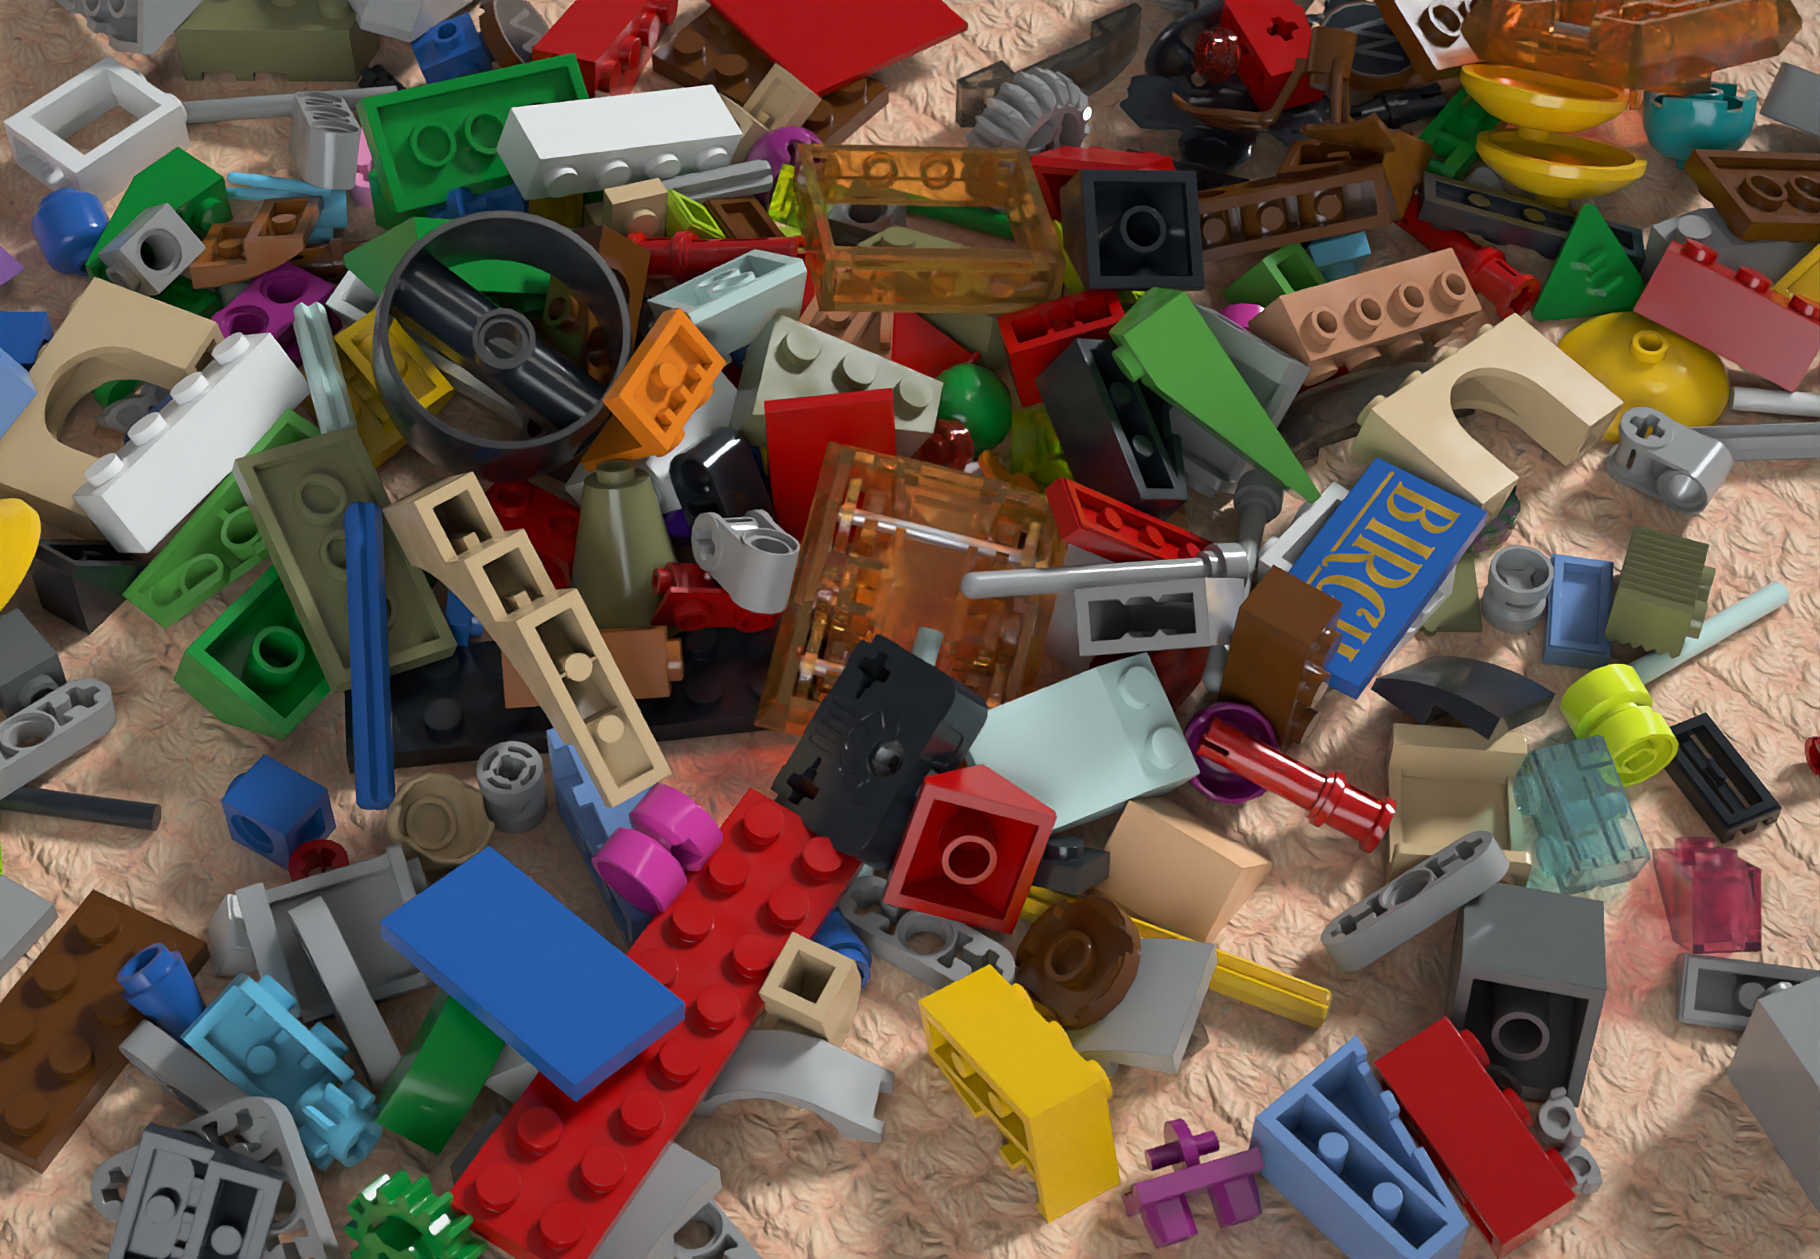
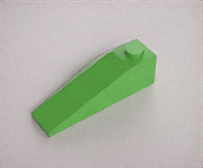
(1184, 364)
(213, 545)

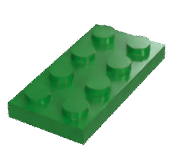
(450, 129)

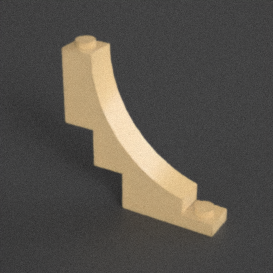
(540, 629)

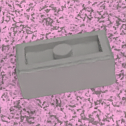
(1723, 990)

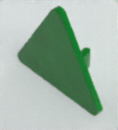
(1589, 273)

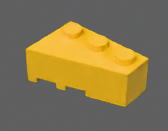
(1029, 1083)

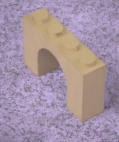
(103, 339)
(1499, 371)

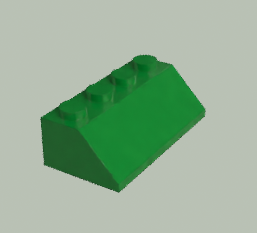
(503, 282)
(257, 663)

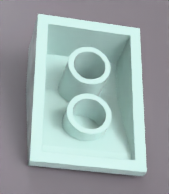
(738, 298)
(1089, 742)

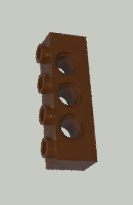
(1292, 208)
(572, 326)

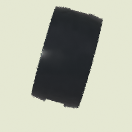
(461, 322)

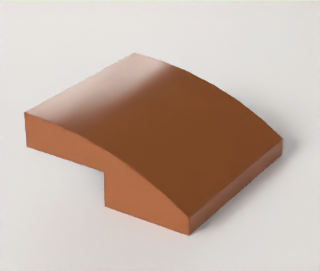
(255, 247)

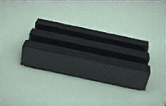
(1705, 783)

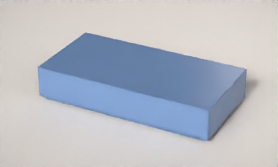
(1578, 612)

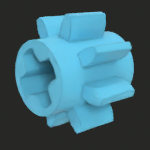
(337, 1123)

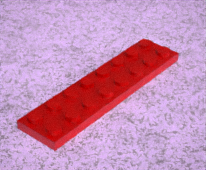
(569, 1169)

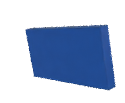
(533, 972)

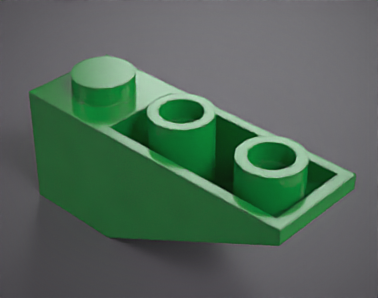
(176, 179)

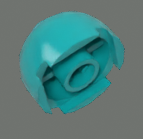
(1698, 121)

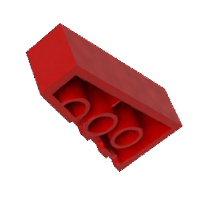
(609, 40)

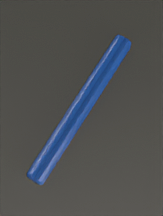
(369, 656)

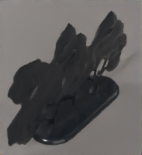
(1170, 69)

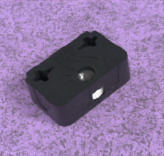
(872, 747)

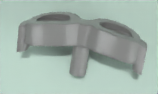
(127, 411)
(1559, 1128)

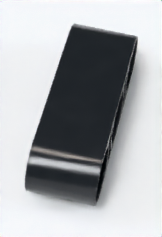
(719, 478)

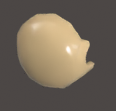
(439, 821)

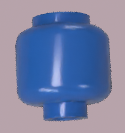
(69, 228)

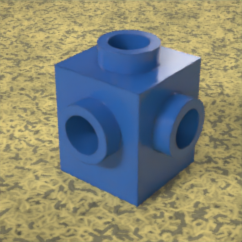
(452, 50)

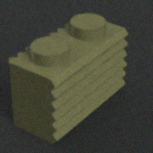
(1660, 592)

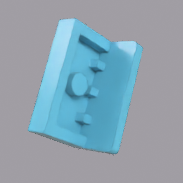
(262, 1045)

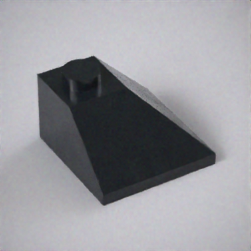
(1133, 229)

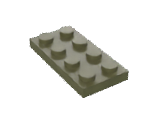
(299, 509)

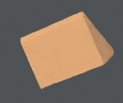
(1178, 870)

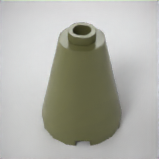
(620, 546)

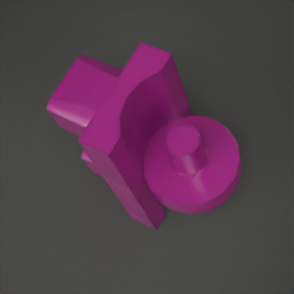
(1164, 1198)

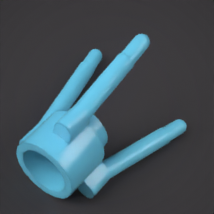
(331, 218)

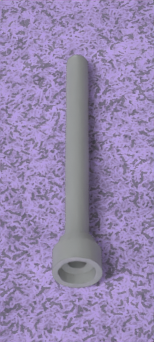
(1257, 503)
(1215, 561)

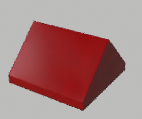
(970, 849)

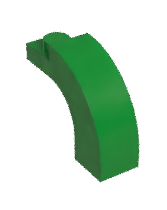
(438, 1075)

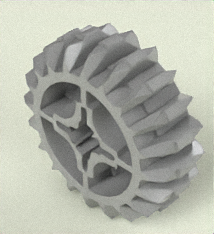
(1033, 113)

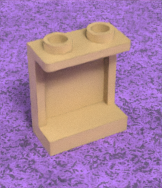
(1449, 787)

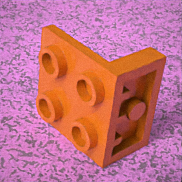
(657, 392)

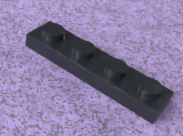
(1508, 218)

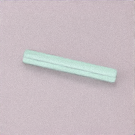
(323, 368)

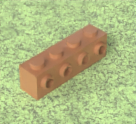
(1371, 315)

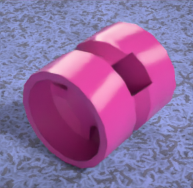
(664, 841)

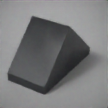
(82, 579)

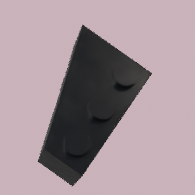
(1113, 429)

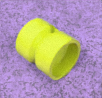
(1619, 709)

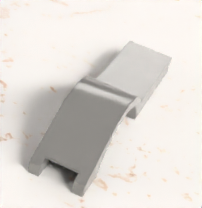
(808, 1075)

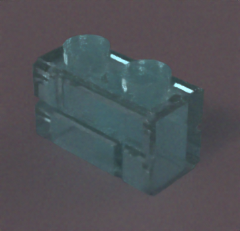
(1580, 816)

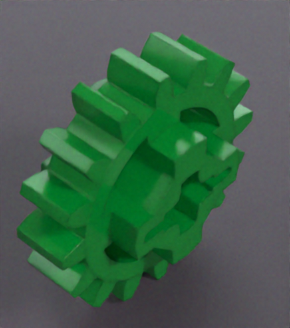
(409, 1222)

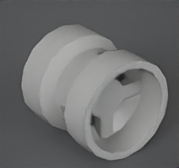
(1517, 589)
(513, 786)

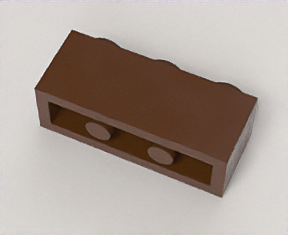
(1280, 654)

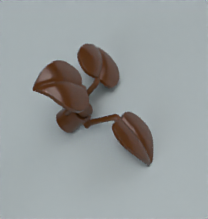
(1328, 69)

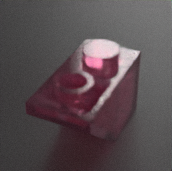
(1709, 896)

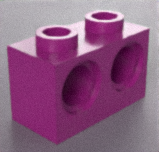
(269, 306)

